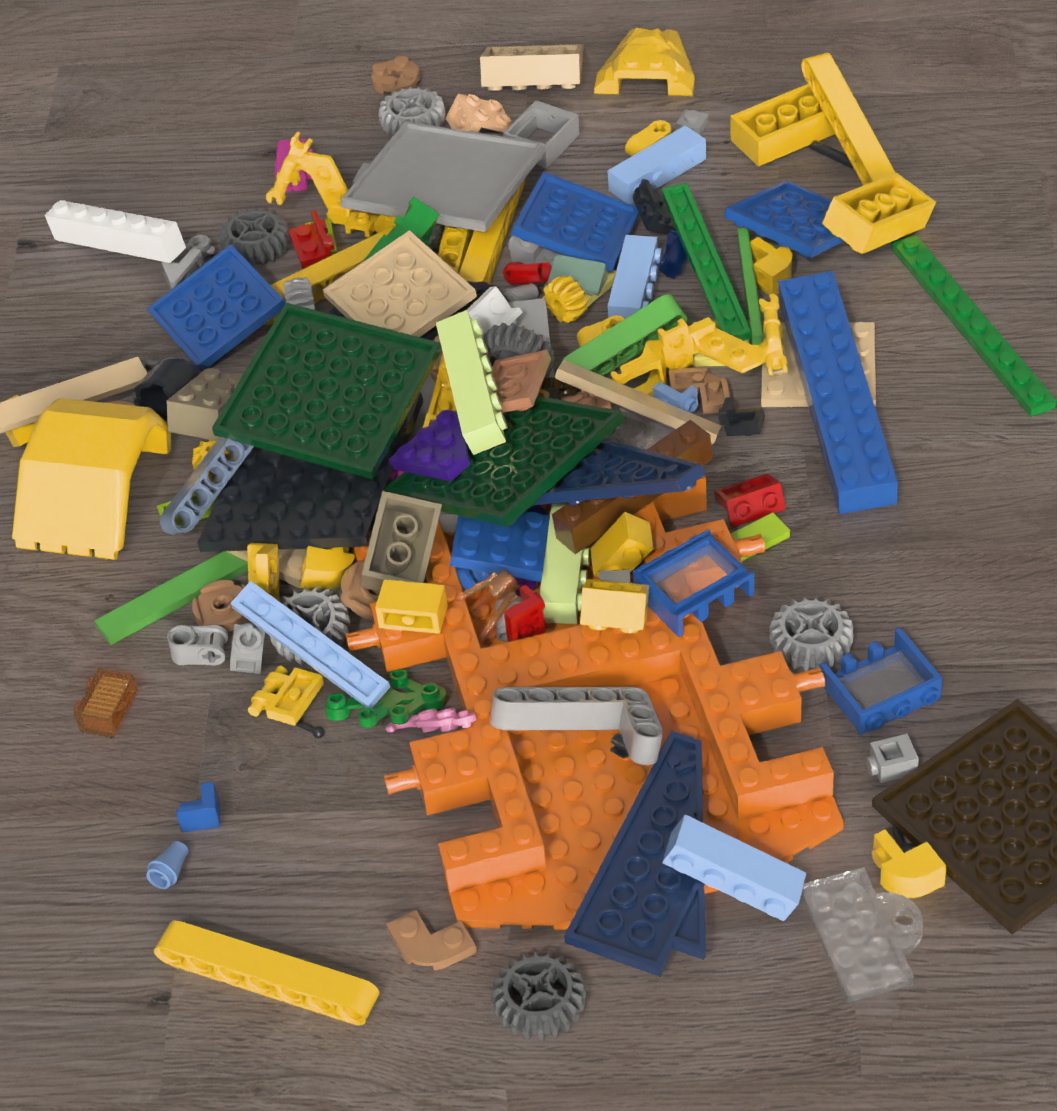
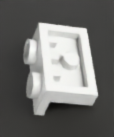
(493, 310)

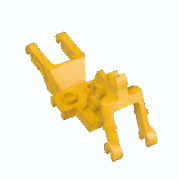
(330, 186)
(678, 345)

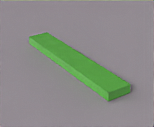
(749, 286)
(168, 597)

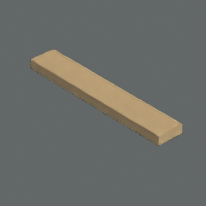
(87, 387)
(631, 398)

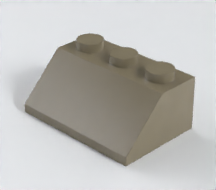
(400, 540)

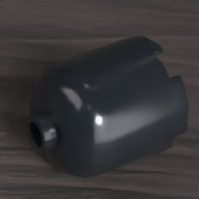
(162, 383)

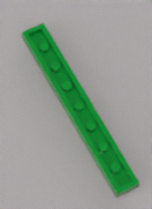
(705, 261)

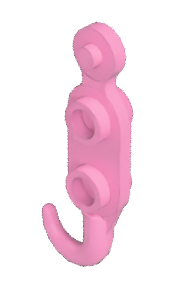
(432, 720)

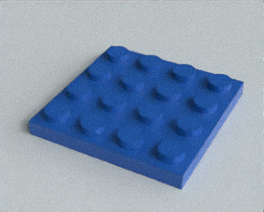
(788, 216)
(575, 220)
(216, 307)

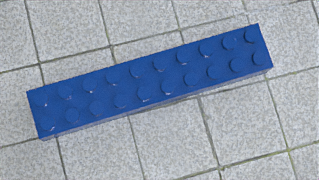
(837, 393)

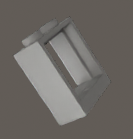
(538, 115)

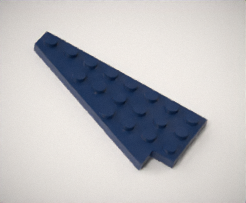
(623, 472)
(636, 902)

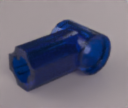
(674, 257)

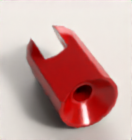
(521, 274)

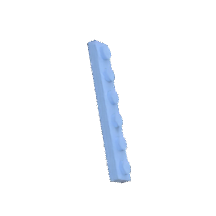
(310, 645)

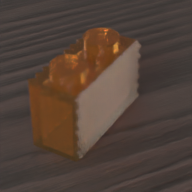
(105, 702)

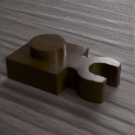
(553, 383)

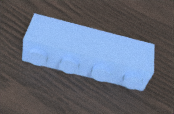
(658, 163)
(634, 275)
(734, 868)

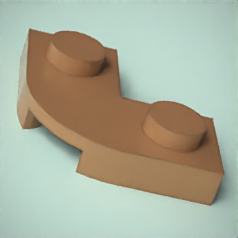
(709, 386)
(427, 949)

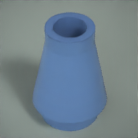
(167, 866)

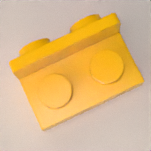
(264, 567)

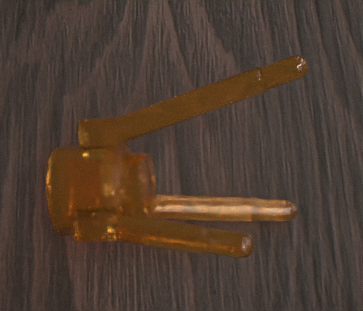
(500, 586)

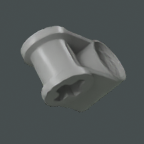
(195, 644)

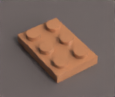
(520, 379)

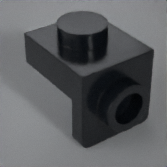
(740, 421)

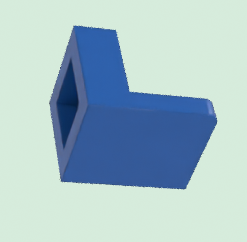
(200, 813)

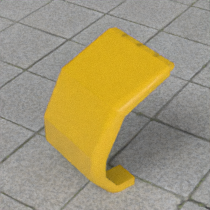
(79, 475)

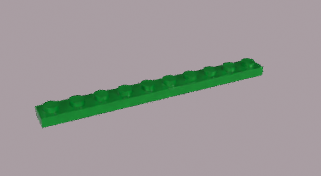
(974, 326)

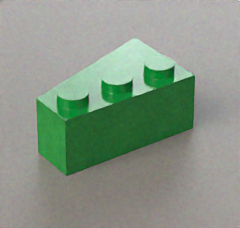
(418, 219)

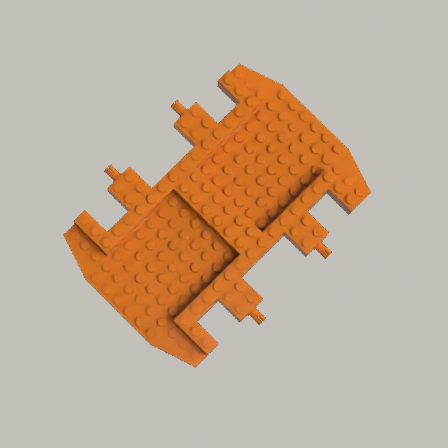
(564, 790)

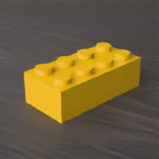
(780, 126)
(878, 213)

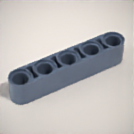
(202, 486)

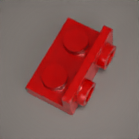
(311, 241)
(751, 499)
(526, 617)

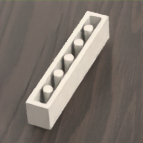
(115, 231)

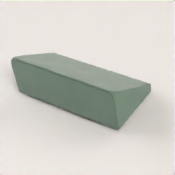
(589, 273)

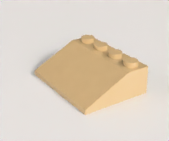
(531, 66)

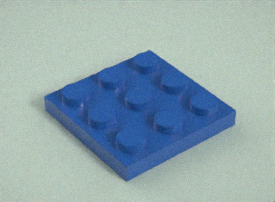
(494, 547)

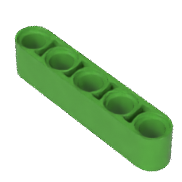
(627, 337)

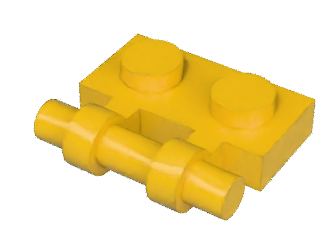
(293, 694)

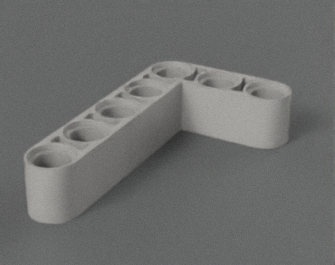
(583, 709)

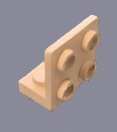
(472, 113)

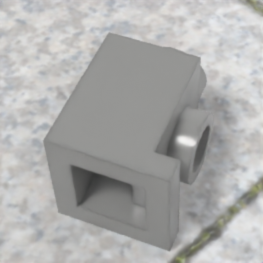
(892, 758)

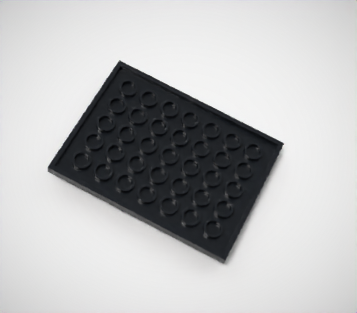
(299, 501)

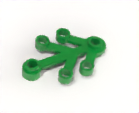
(418, 696)

